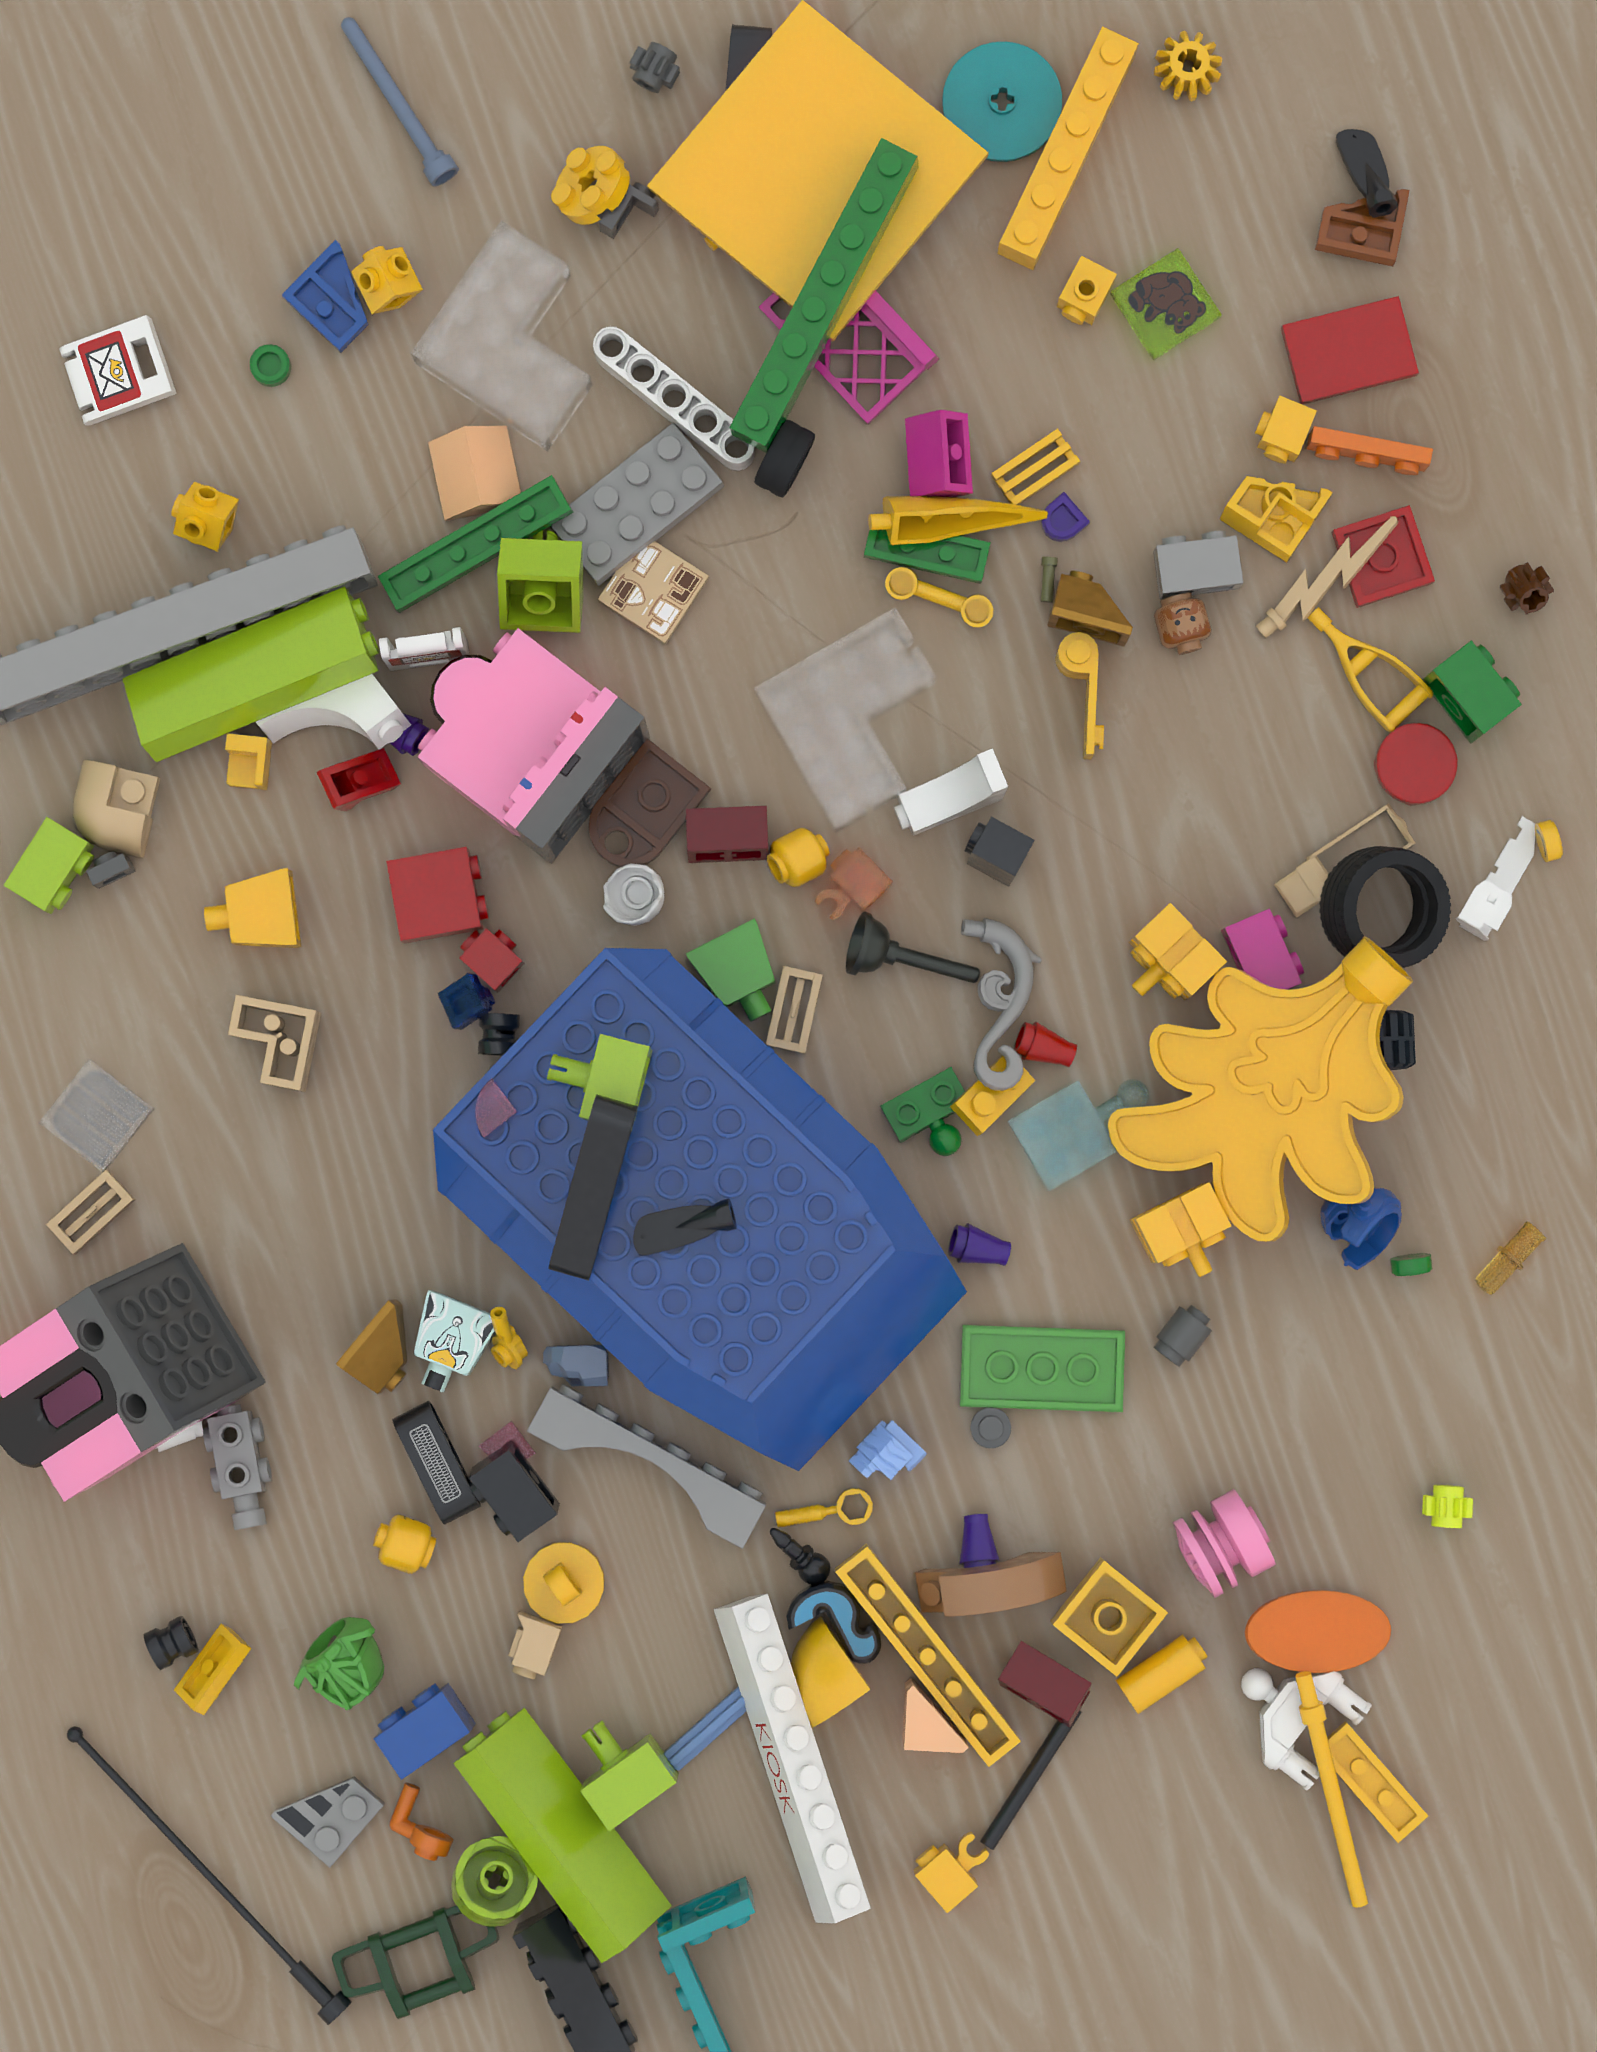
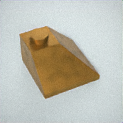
(1088, 609)
(379, 1350)

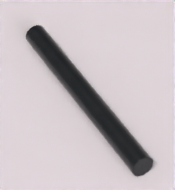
(1026, 1784)

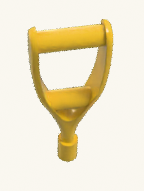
(1361, 661)

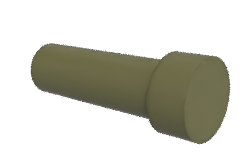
(1049, 565)

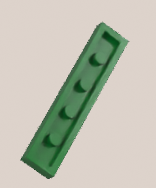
(474, 544)

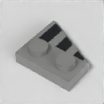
(330, 1818)

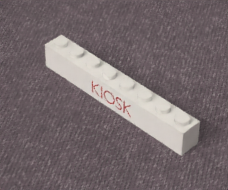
(792, 1759)

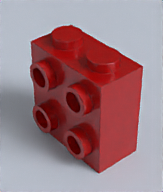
(437, 894)

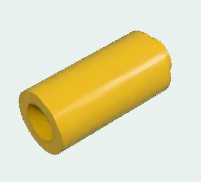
(1162, 1672)

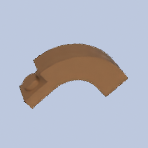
(992, 1587)

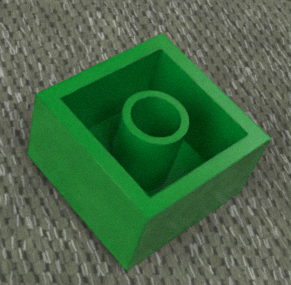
(1473, 691)

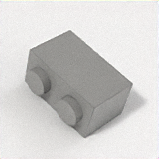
(1198, 565)

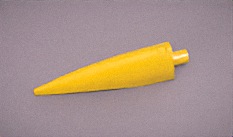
(938, 518)

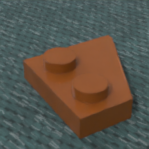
(1355, 234)

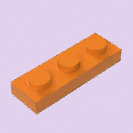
(1369, 450)

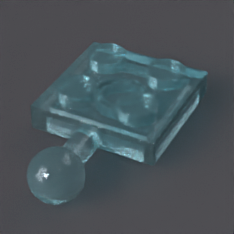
(1068, 1133)

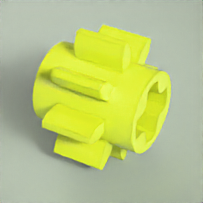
(1447, 1506)

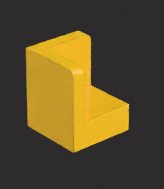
(248, 761)

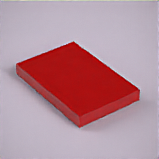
(1349, 350)

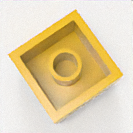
(1108, 1617)

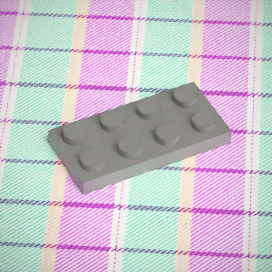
(638, 502)

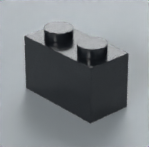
(513, 1492)

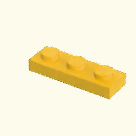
(1374, 1783)

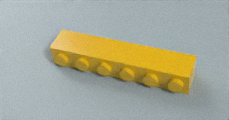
(1067, 148)
(927, 1655)

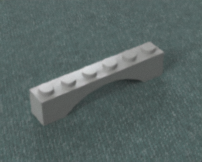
(571, 1425)

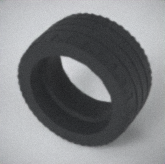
(1429, 895)

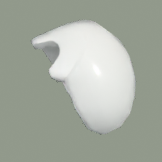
(633, 894)

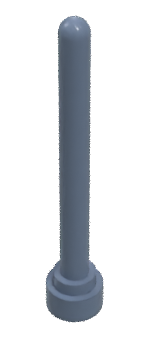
(437, 164)

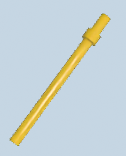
(1313, 1715)

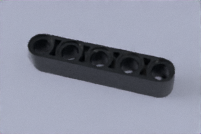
(592, 1187)

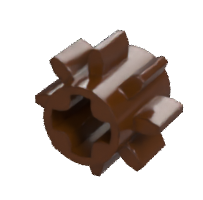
(1526, 588)

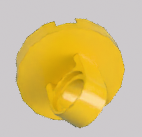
(563, 1582)

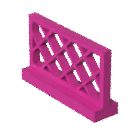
(892, 329)

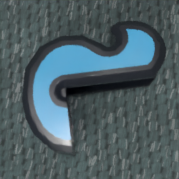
(844, 1614)

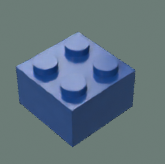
(425, 1730)

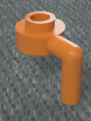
(428, 1841)

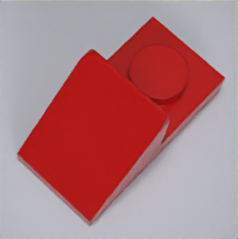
(358, 779)

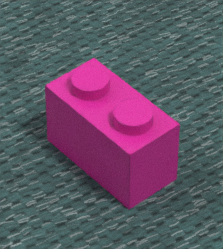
(939, 454)
(1261, 951)

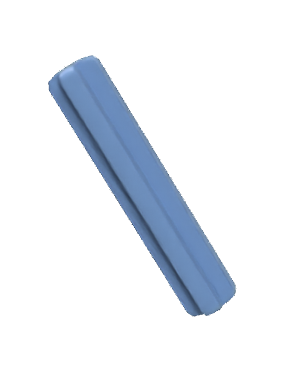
(706, 1730)

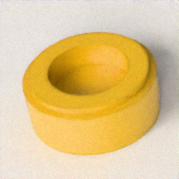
(1548, 840)

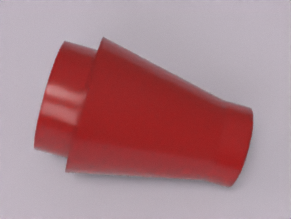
(1043, 1045)

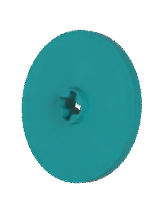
(1024, 79)

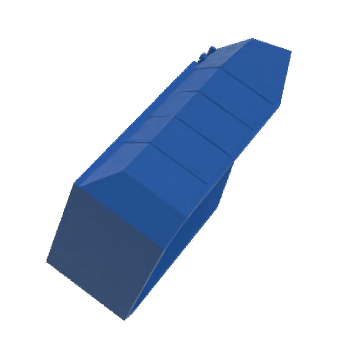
(756, 1325)

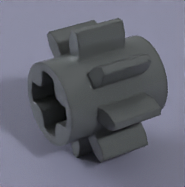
(654, 67)

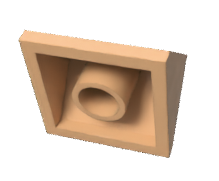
(474, 470)
(926, 1725)

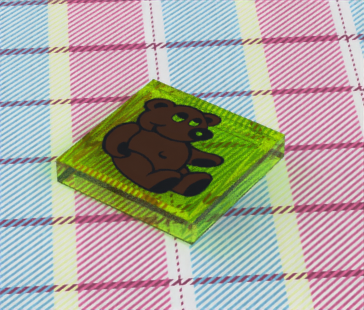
(1165, 304)

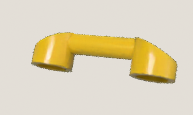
(904, 583)

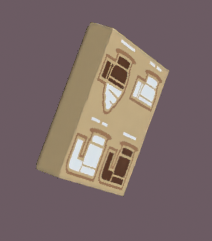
(654, 591)

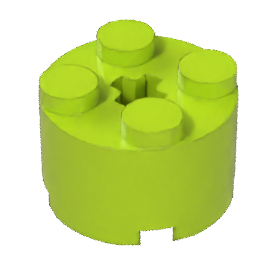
(471, 1887)

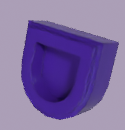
(1063, 519)

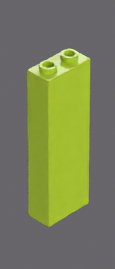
(251, 674)
(560, 1834)

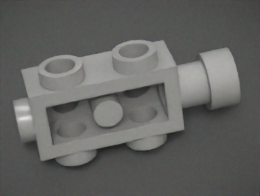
(242, 1454)

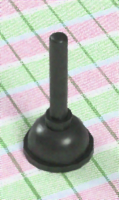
(872, 947)

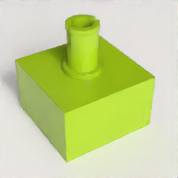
(540, 584)
(614, 1072)
(626, 1777)

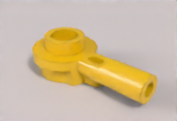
(507, 1344)

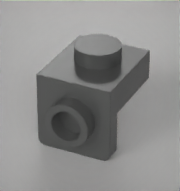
(636, 195)

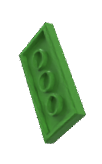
(1042, 1368)

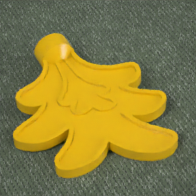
(1274, 1088)

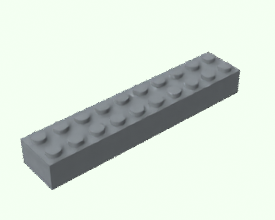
(189, 617)

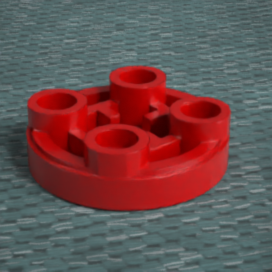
(1416, 763)

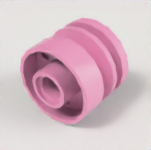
(1228, 1540)

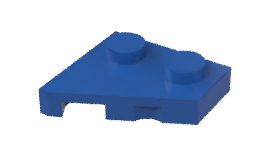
(329, 298)

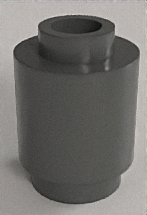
(1183, 1335)

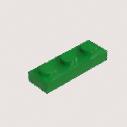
(952, 557)

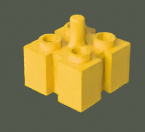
(1173, 955)
(1183, 1228)

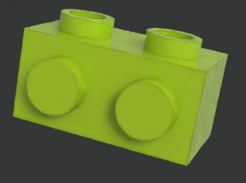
(50, 866)

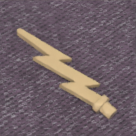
(1311, 596)

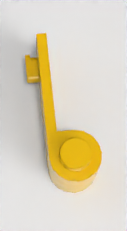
(1079, 660)

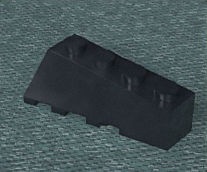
(573, 1983)

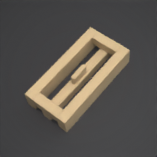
(786, 1043)
(116, 1188)

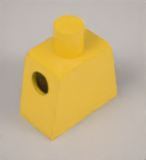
(259, 911)

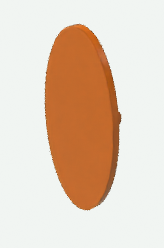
(1317, 1631)

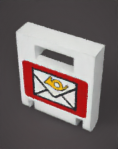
(109, 373)
(424, 649)

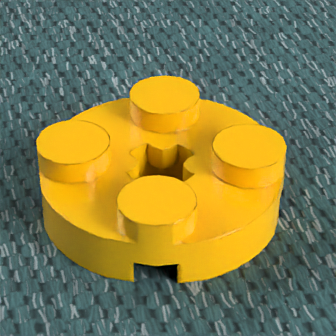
(584, 202)

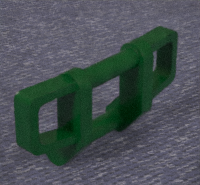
(379, 1948)

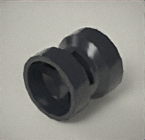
(497, 1033)
(171, 1642)

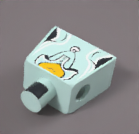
(451, 1338)

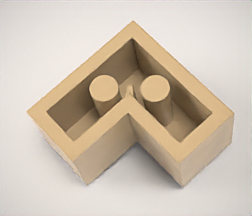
(288, 1035)

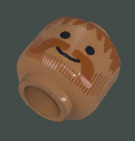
(1182, 623)

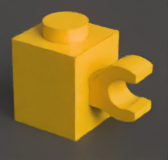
(948, 1875)

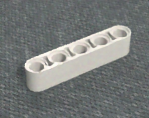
(660, 384)

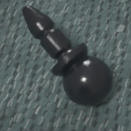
(811, 1566)

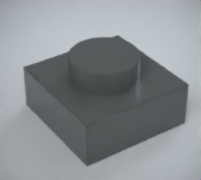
(110, 869)

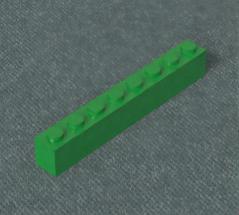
(824, 295)

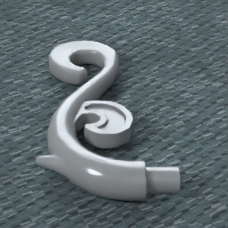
(990, 995)

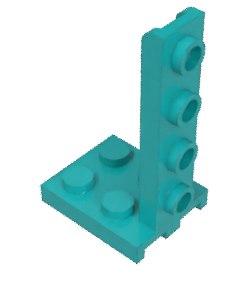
(694, 1924)

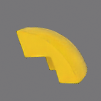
(825, 1673)

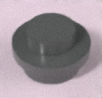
(990, 1427)

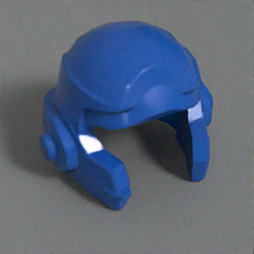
(1364, 1225)

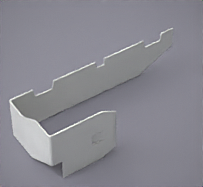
(1493, 896)

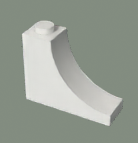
(356, 706)
(952, 794)

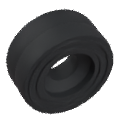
(784, 458)

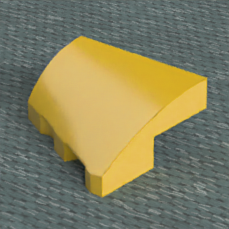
(1274, 514)

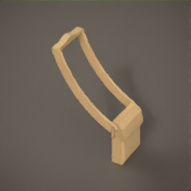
(1304, 885)

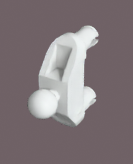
(1282, 1719)

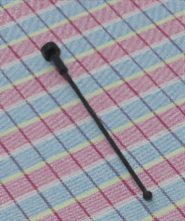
(331, 2005)

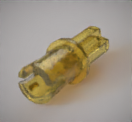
(1509, 1258)

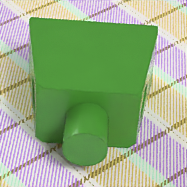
(736, 968)

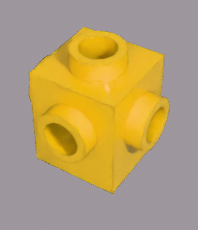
(386, 279)
(204, 516)

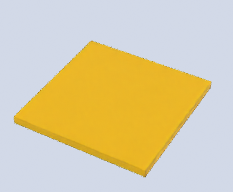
(789, 147)

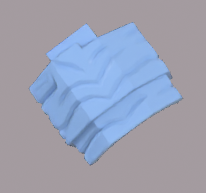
(887, 1451)

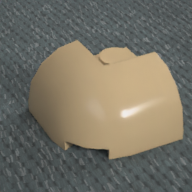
(115, 807)

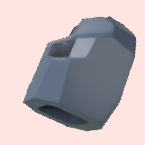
(578, 1364)

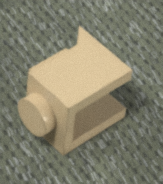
(533, 1645)

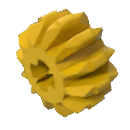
(1201, 73)

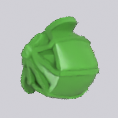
(347, 1667)

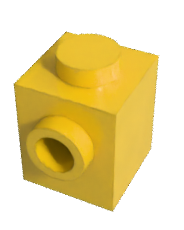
(1085, 291)
(1284, 430)

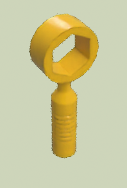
(819, 1512)

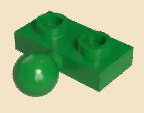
(926, 1108)

